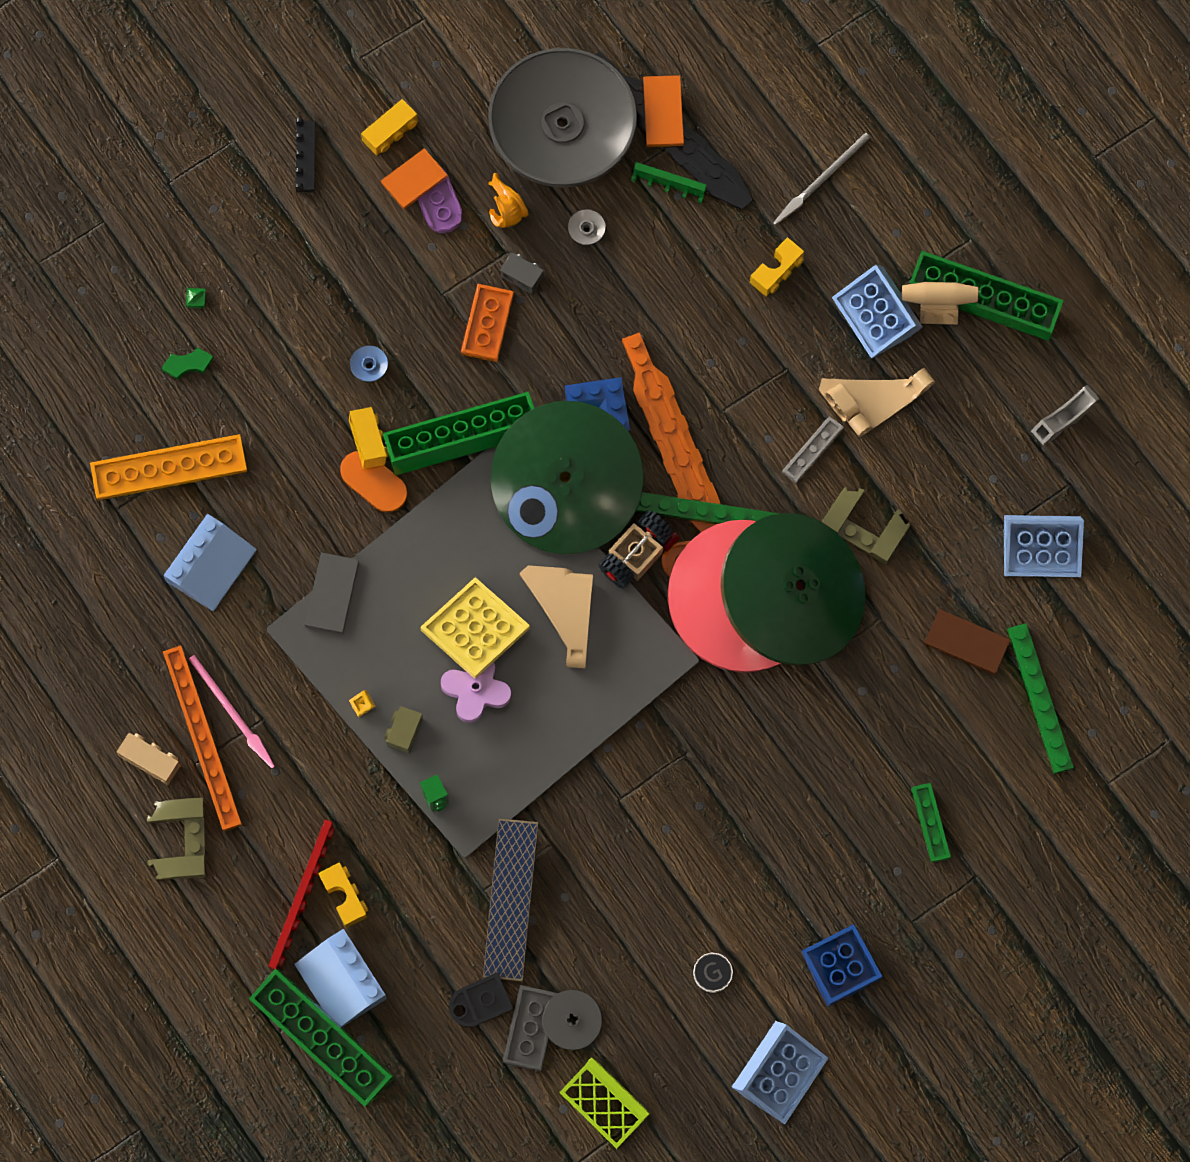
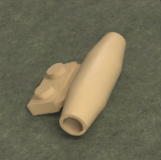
(939, 300)

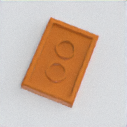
(414, 179)

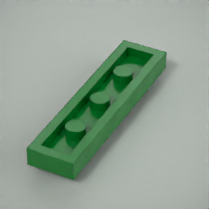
(930, 822)

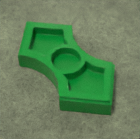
(179, 365)

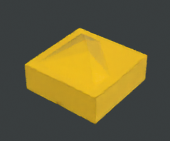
(362, 703)

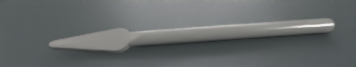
(798, 201)

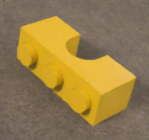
(768, 279)
(336, 879)

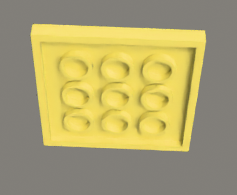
(475, 628)

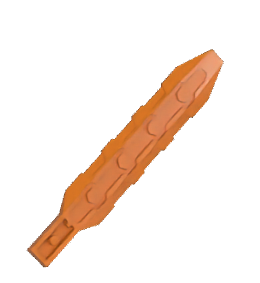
(669, 428)

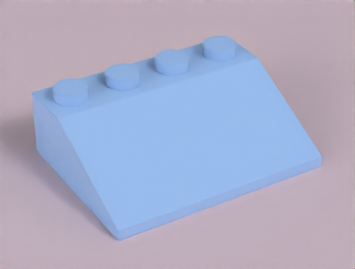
(877, 311)
(1043, 545)
(209, 563)
(340, 979)
(780, 1072)

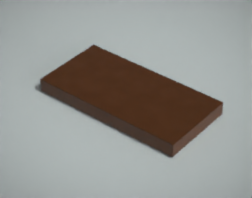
(967, 642)

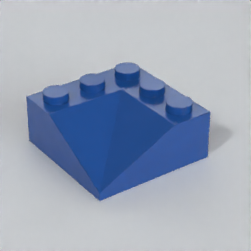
(603, 394)
(841, 965)

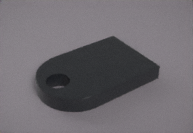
(482, 1001)

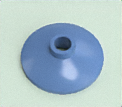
(368, 355)

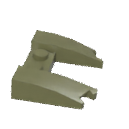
(880, 547)
(194, 862)

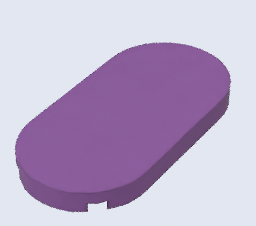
(441, 207)

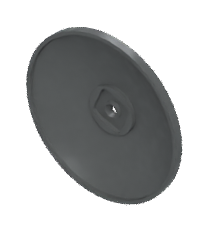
(554, 88)

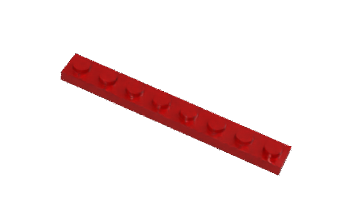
(299, 903)

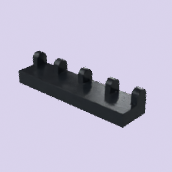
(305, 156)

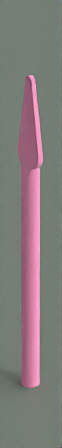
(252, 739)

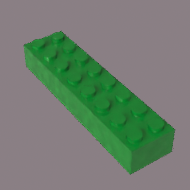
(997, 298)
(454, 434)
(322, 1038)

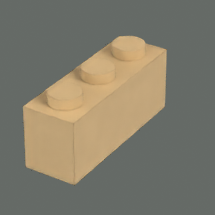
(149, 758)

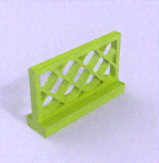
(617, 1090)

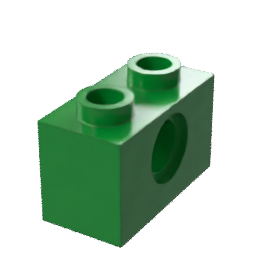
(434, 793)

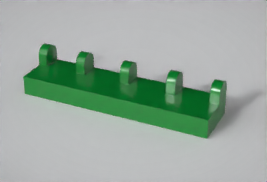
(669, 180)

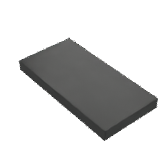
(331, 593)
(527, 1037)

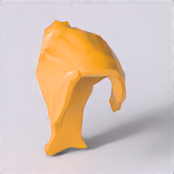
(509, 204)

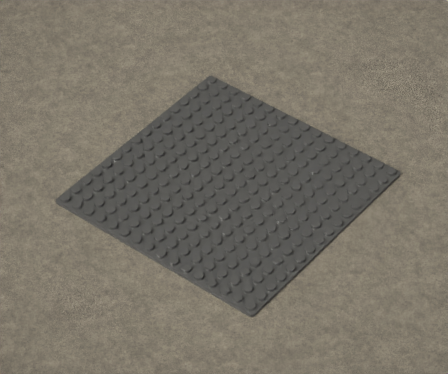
(553, 711)

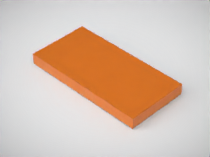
(663, 111)
(487, 322)

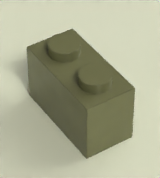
(403, 729)

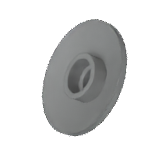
(586, 219)

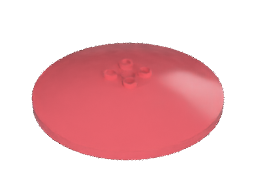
(698, 604)

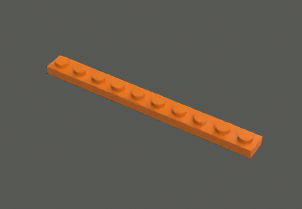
(202, 738)

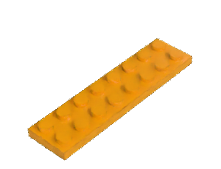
(168, 467)

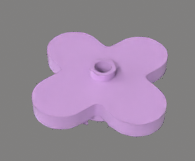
(473, 701)

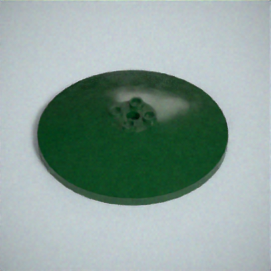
(763, 594)

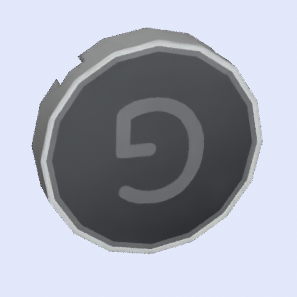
(712, 972)

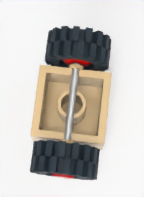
(636, 550)

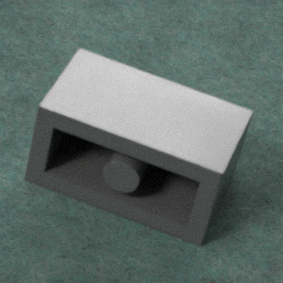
(521, 272)

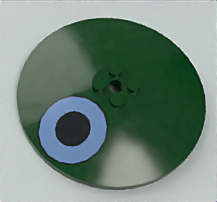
(602, 485)

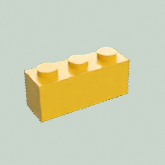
(389, 127)
(368, 437)

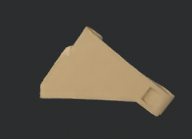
(872, 402)
(567, 603)

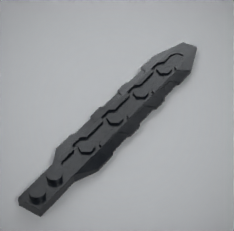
(696, 155)

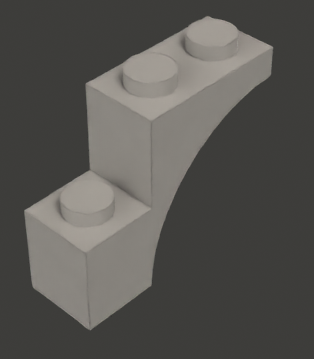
(1065, 416)

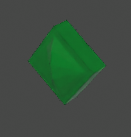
(195, 298)

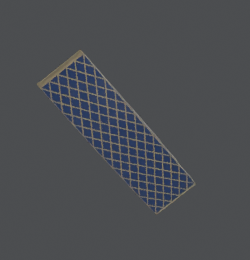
(510, 899)

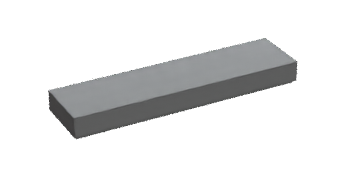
(812, 449)

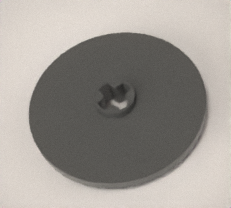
(579, 1006)

